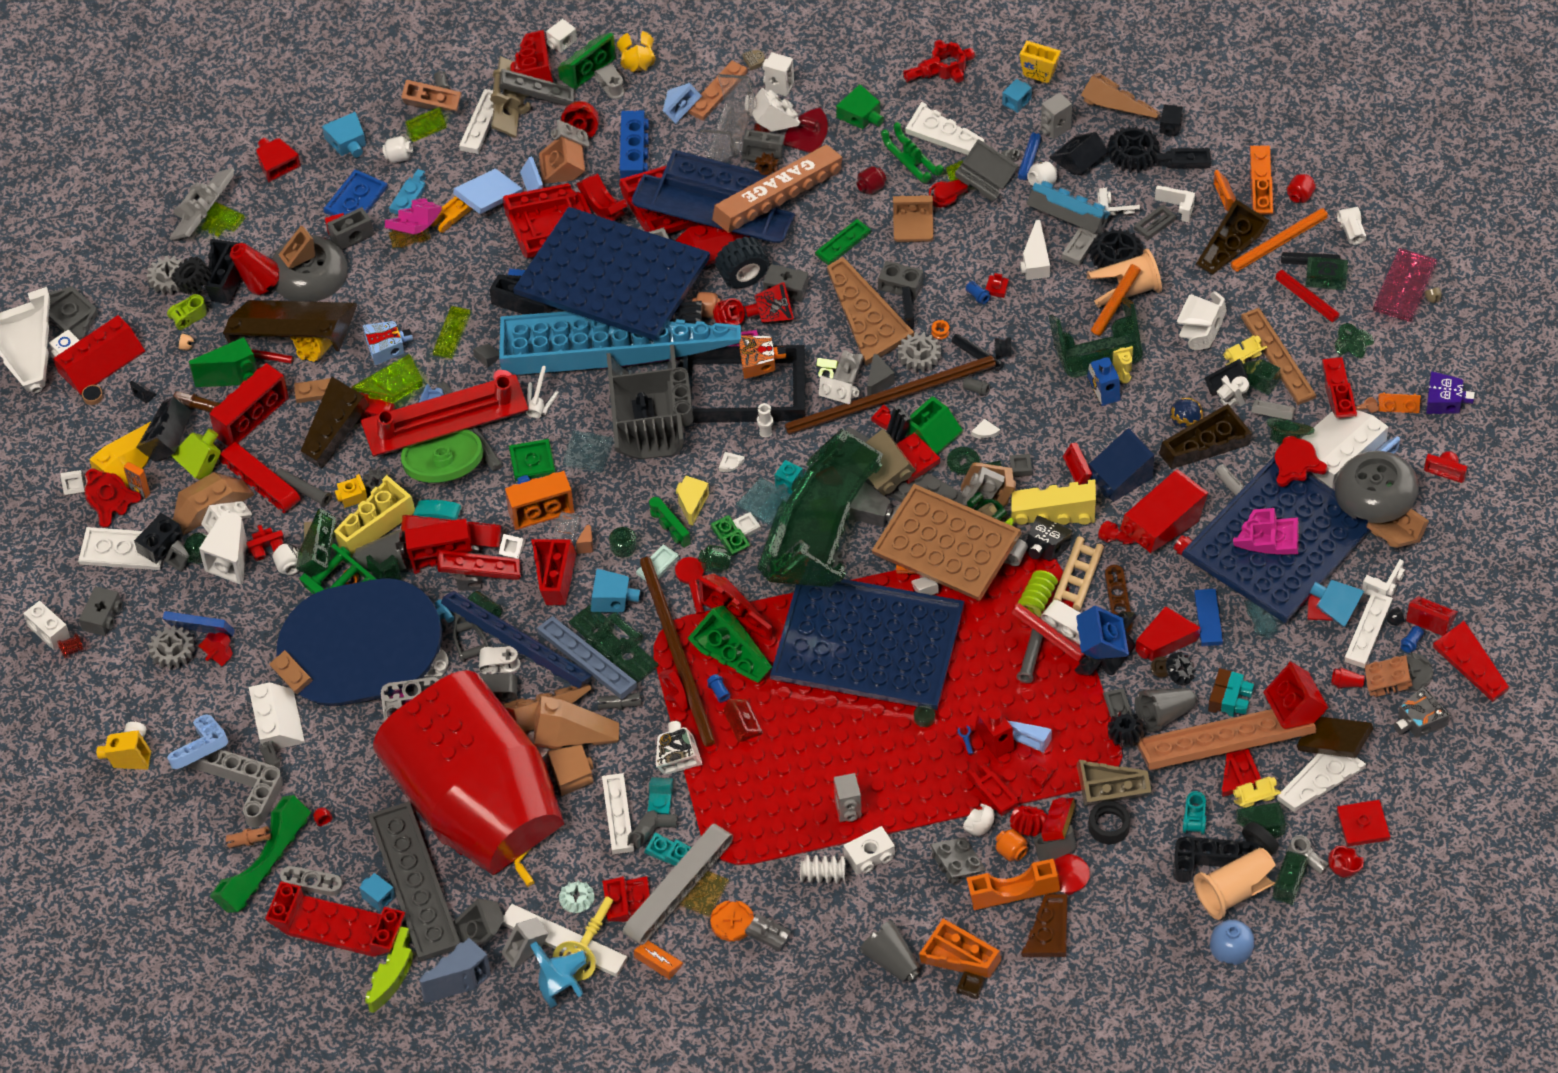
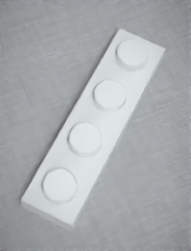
(478, 125)
(1368, 629)
(617, 813)

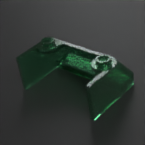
(1076, 358)

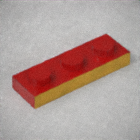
(1058, 819)

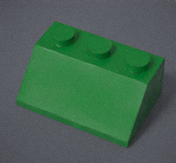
(590, 58)

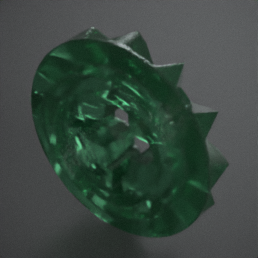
(958, 455)

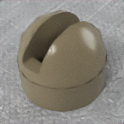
(1433, 294)

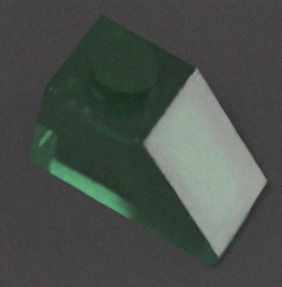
(1262, 375)
(1267, 815)

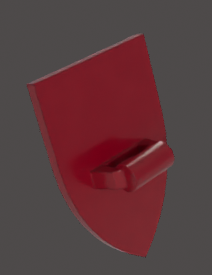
(809, 133)

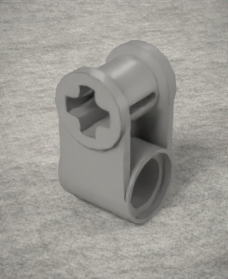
(610, 81)

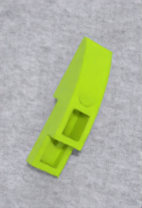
(392, 974)

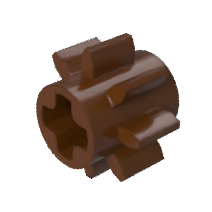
(770, 160)

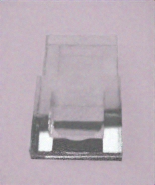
(567, 526)

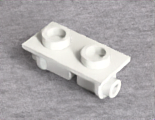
(837, 390)

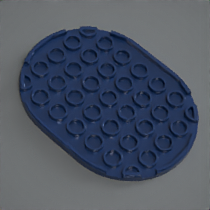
(361, 639)

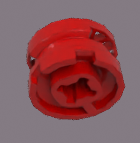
(729, 312)

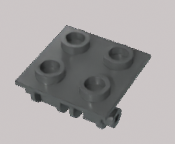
(956, 859)

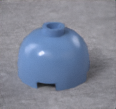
(1232, 942)

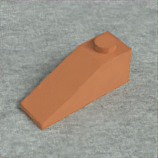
(430, 96)

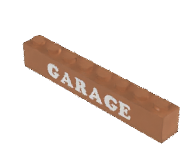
(777, 188)

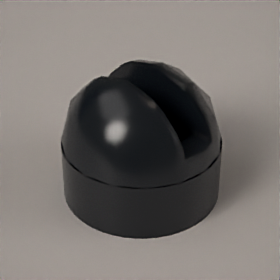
(1395, 616)

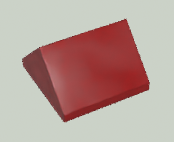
(1430, 615)

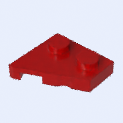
(1239, 771)

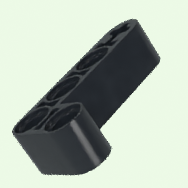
(1216, 857)

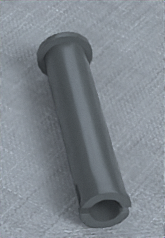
(305, 488)
(1031, 654)

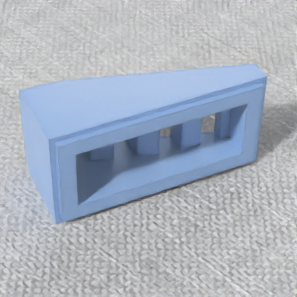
(1031, 735)

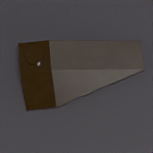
(1235, 232)

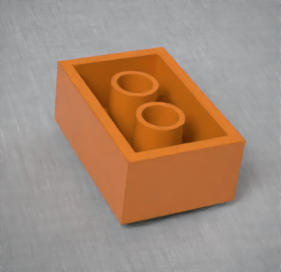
(539, 500)

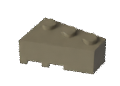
(1111, 783)

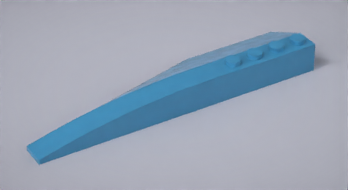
(577, 343)

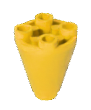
(311, 347)

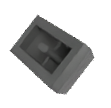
(880, 376)

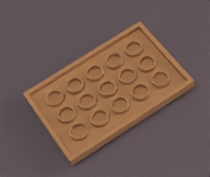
(946, 542)

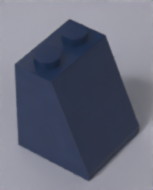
(1122, 466)

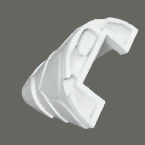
(25, 340)

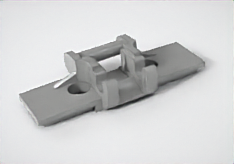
(194, 211)

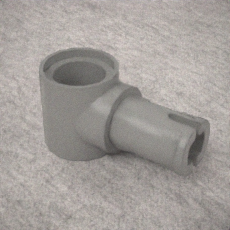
(1313, 859)

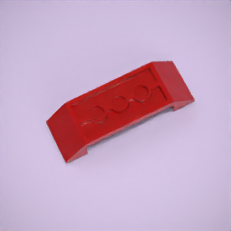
(333, 922)

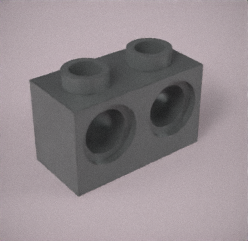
(895, 276)

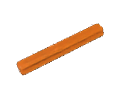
(1115, 300)

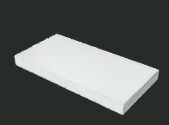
(113, 549)

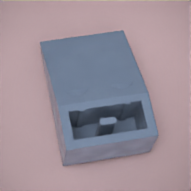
(456, 973)

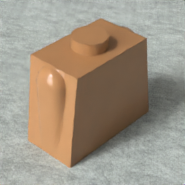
(571, 768)

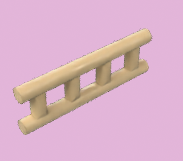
(1074, 563)

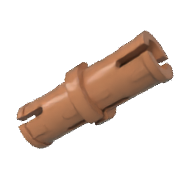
(248, 837)

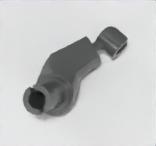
(646, 827)

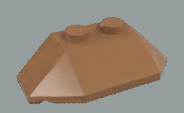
(211, 490)

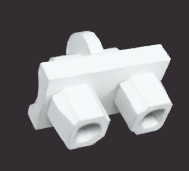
(1232, 392)

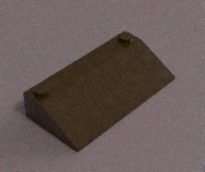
(291, 320)

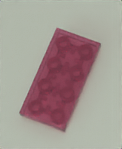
(1405, 284)

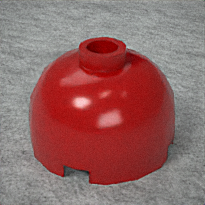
(582, 116)

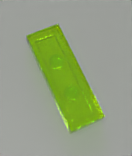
(451, 332)

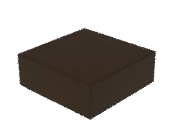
(970, 985)

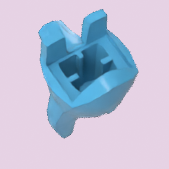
(557, 973)

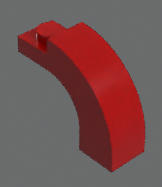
(599, 198)

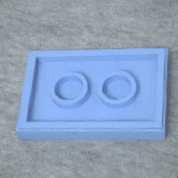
(486, 191)

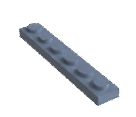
(587, 657)

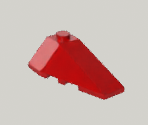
(533, 57)
(720, 591)

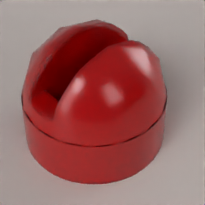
(322, 816)

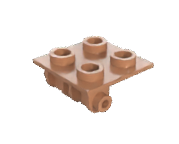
(1387, 674)

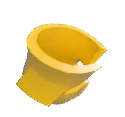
(637, 57)

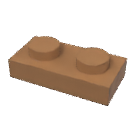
(310, 390)
(290, 672)

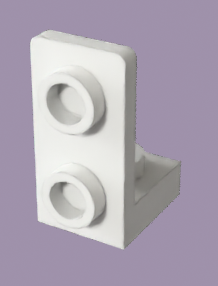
(1180, 197)
(1105, 198)
(214, 512)
(1376, 585)

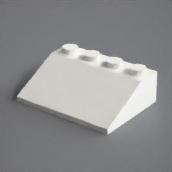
(1343, 438)

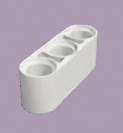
(1062, 619)

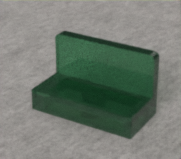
(386, 570)

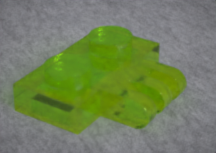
(221, 218)

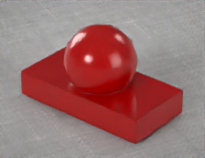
(1446, 466)

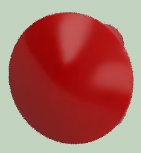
(1072, 873)

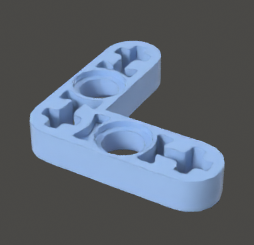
(211, 740)

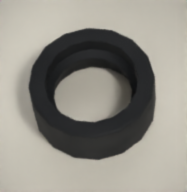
(1107, 837)

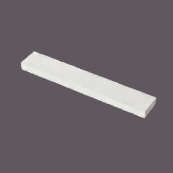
(606, 958)

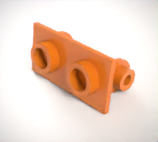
(1399, 403)

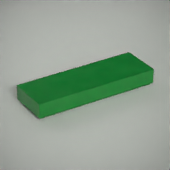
(843, 242)

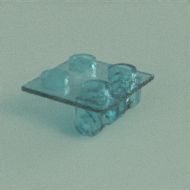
(764, 499)

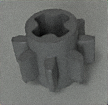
(374, 473)

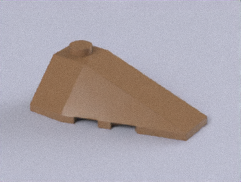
(1105, 93)
(524, 710)
(566, 724)

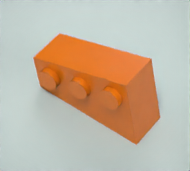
(959, 951)

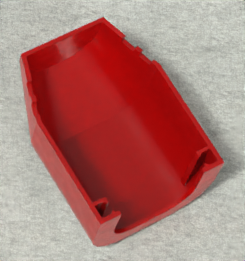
(470, 771)

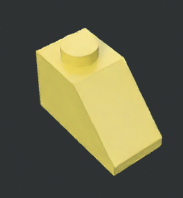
(691, 497)

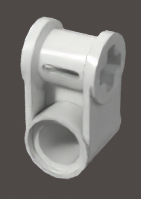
(497, 660)

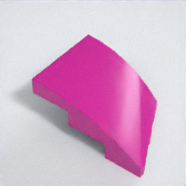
(415, 219)
(1268, 534)

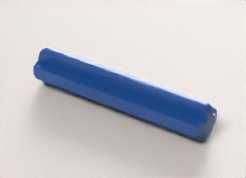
(1029, 156)

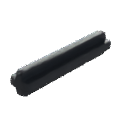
(1302, 258)
(974, 350)

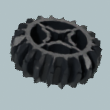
(1133, 153)
(1106, 245)

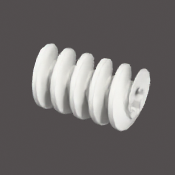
(822, 869)

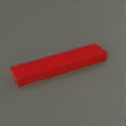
(478, 565)

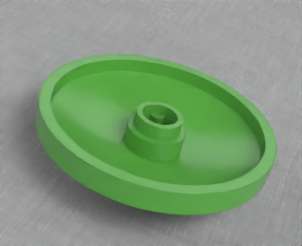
(443, 457)

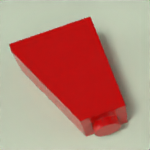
(1166, 634)

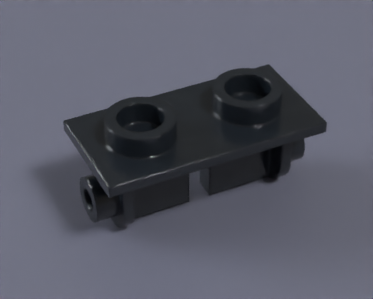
(642, 406)

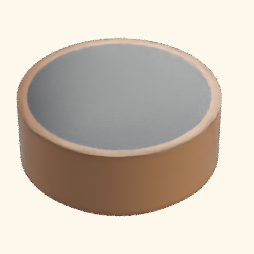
(92, 395)

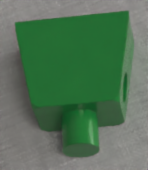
(860, 109)

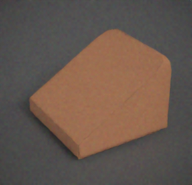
(584, 543)

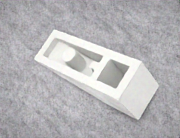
(1035, 256)

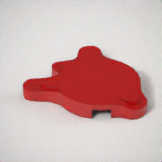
(1295, 459)
(108, 494)

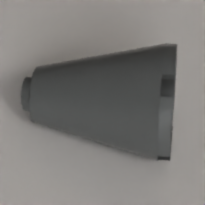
(383, 548)
(1163, 706)
(891, 952)

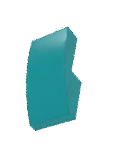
(437, 509)
(666, 850)

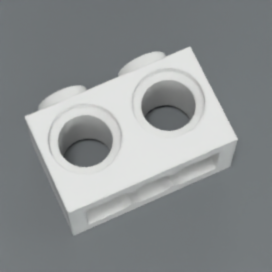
(46, 624)

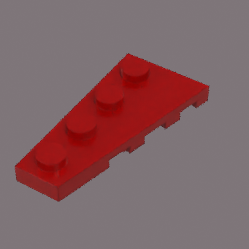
(1470, 659)

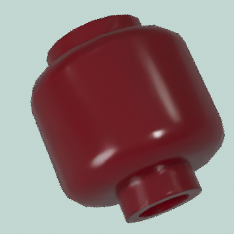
(871, 180)

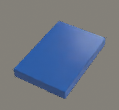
(356, 192)
(198, 623)

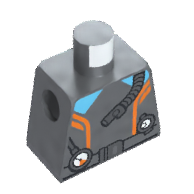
(1421, 714)

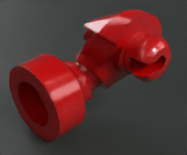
(1109, 532)

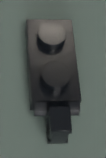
(1185, 158)

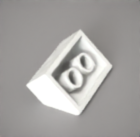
(276, 715)

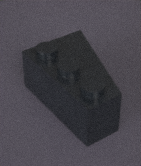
(224, 274)
(503, 296)
(165, 430)

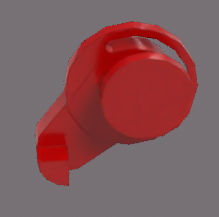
(947, 192)

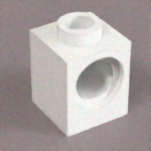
(561, 35)

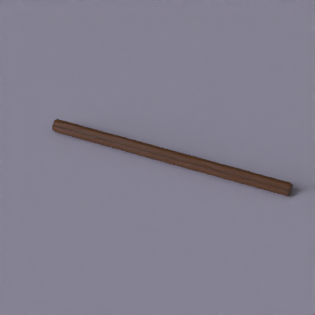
(890, 395)
(677, 651)

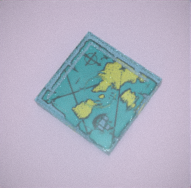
(587, 451)

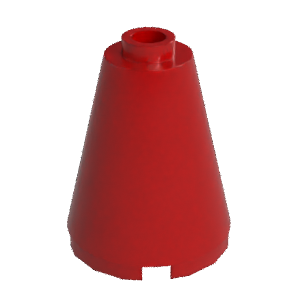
(254, 268)

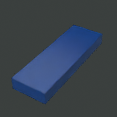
(1208, 617)

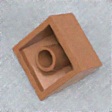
(561, 161)

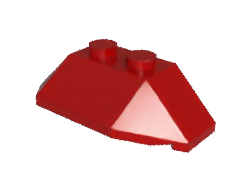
(708, 239)

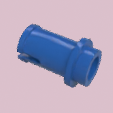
(981, 295)
(1409, 643)
(715, 682)

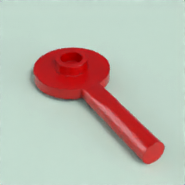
(689, 571)

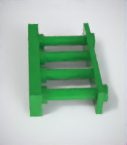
(314, 583)

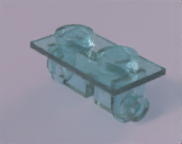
(1263, 623)

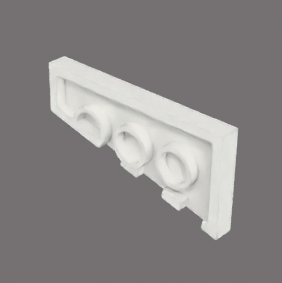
(936, 129)
(1317, 778)

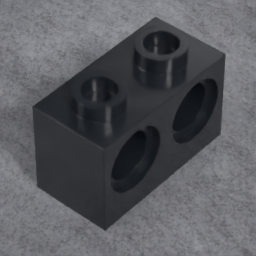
(161, 535)

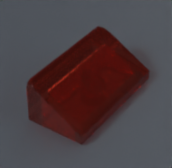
(742, 719)

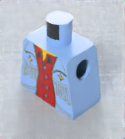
(385, 340)

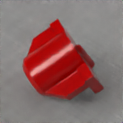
(217, 647)

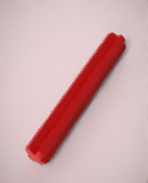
(1306, 295)
(1048, 632)

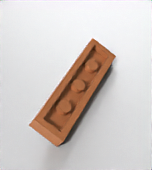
(713, 93)

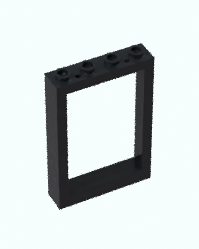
(731, 355)

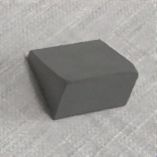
(486, 354)
(177, 556)

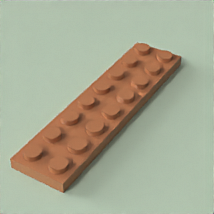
(1216, 739)

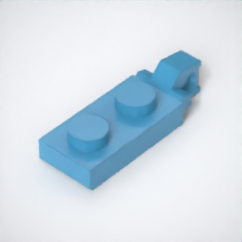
(410, 191)

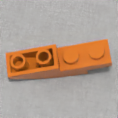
(1261, 179)

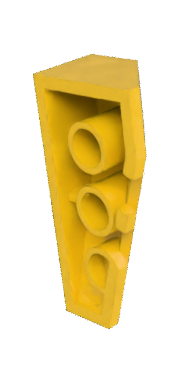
(116, 454)

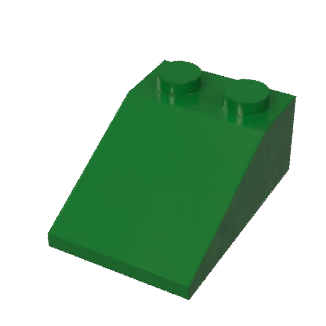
(224, 365)

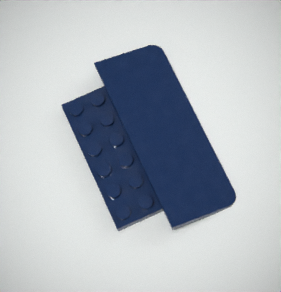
(696, 184)

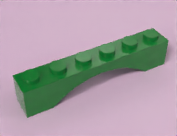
(285, 821)

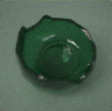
(192, 546)

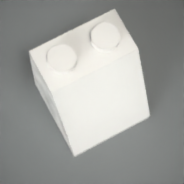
(225, 548)

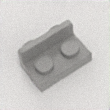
(985, 482)

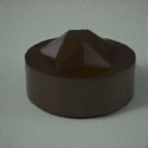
(1158, 667)

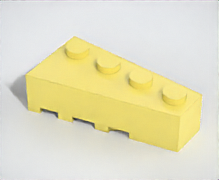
(1055, 504)

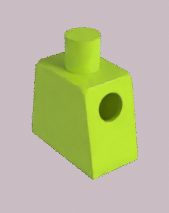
(198, 454)

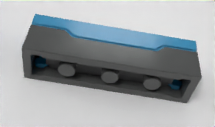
(1068, 208)

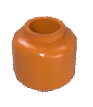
(1011, 845)

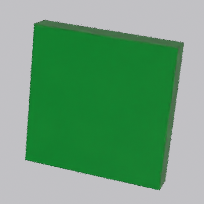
(532, 459)

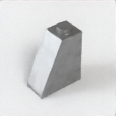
(870, 507)

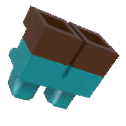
(1226, 693)

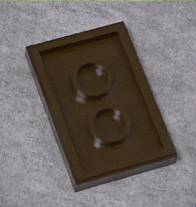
(1336, 737)

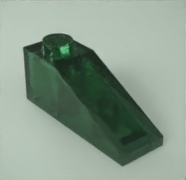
(316, 547)

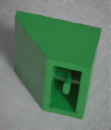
(934, 425)

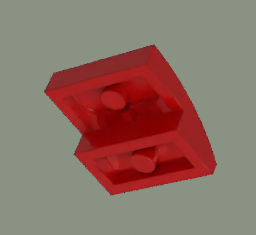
(626, 896)

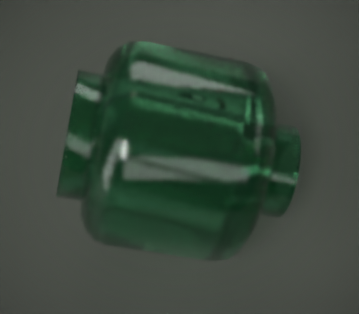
(622, 542)
(714, 559)

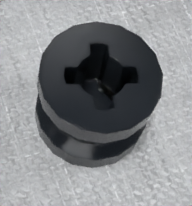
(1003, 347)

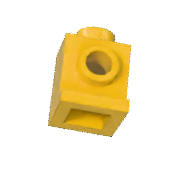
(351, 492)

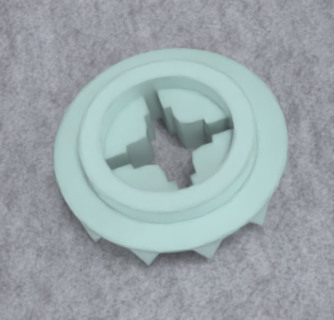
(583, 902)

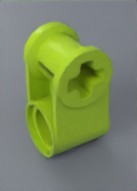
(188, 311)

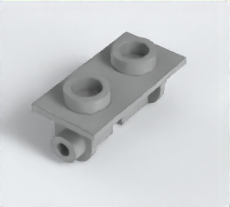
(571, 133)

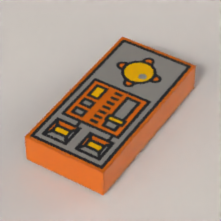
(136, 479)

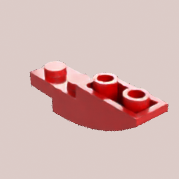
(1338, 388)

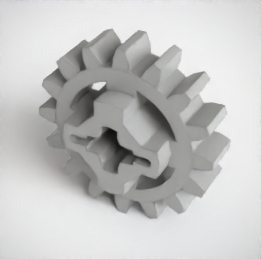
(158, 275)
(919, 352)
(172, 646)

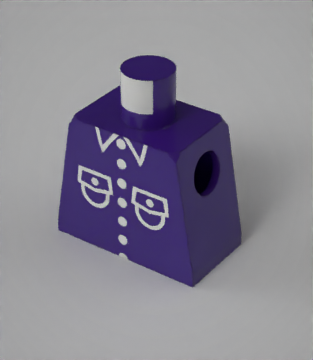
(1446, 394)

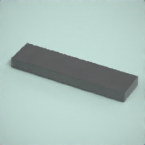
(536, 87)

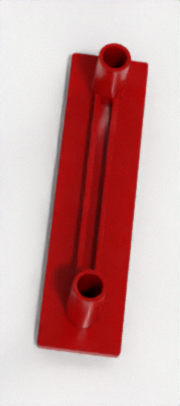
(444, 415)

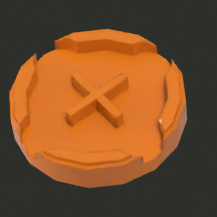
(731, 920)

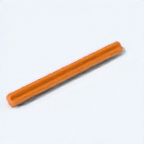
(1279, 239)

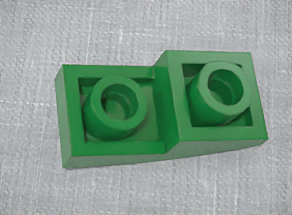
(729, 535)

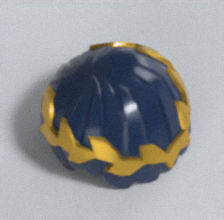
(1185, 412)

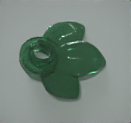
(1354, 342)

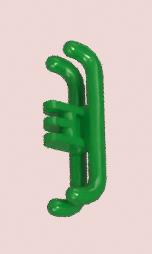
(911, 155)

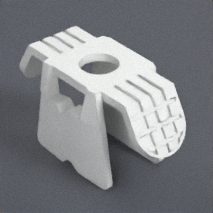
(1201, 320)

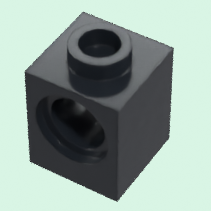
(1171, 120)

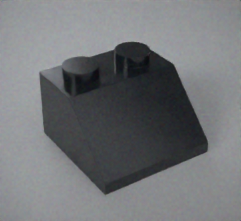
(1080, 153)

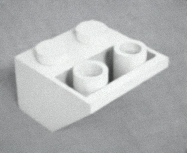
(773, 112)

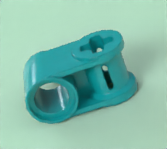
(1195, 817)

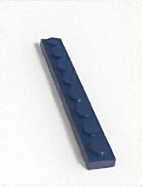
(516, 639)

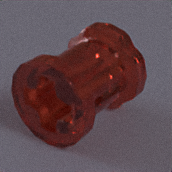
(70, 645)

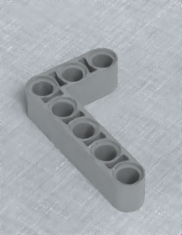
(242, 774)

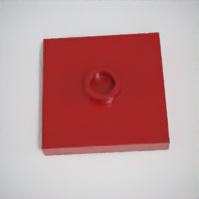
(1363, 823)

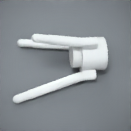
(535, 406)

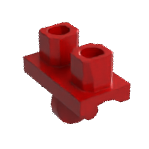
(264, 539)

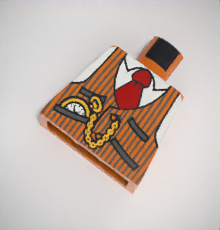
(759, 355)

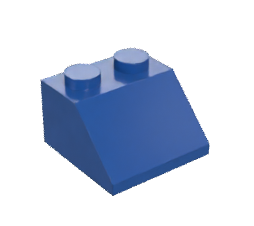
(1101, 634)

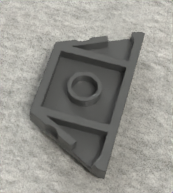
(71, 311)

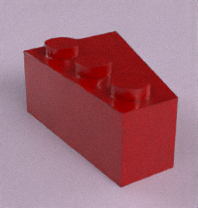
(426, 541)
(554, 568)

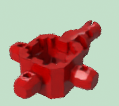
(934, 66)

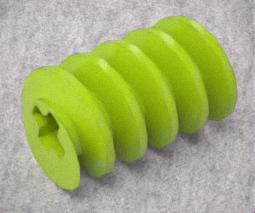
(1038, 591)

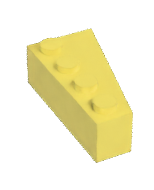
(375, 516)

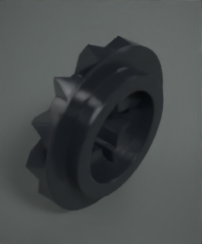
(1183, 676)

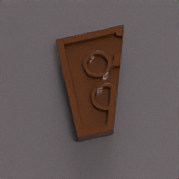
(1049, 931)

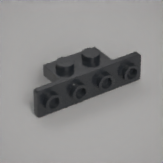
(1109, 665)

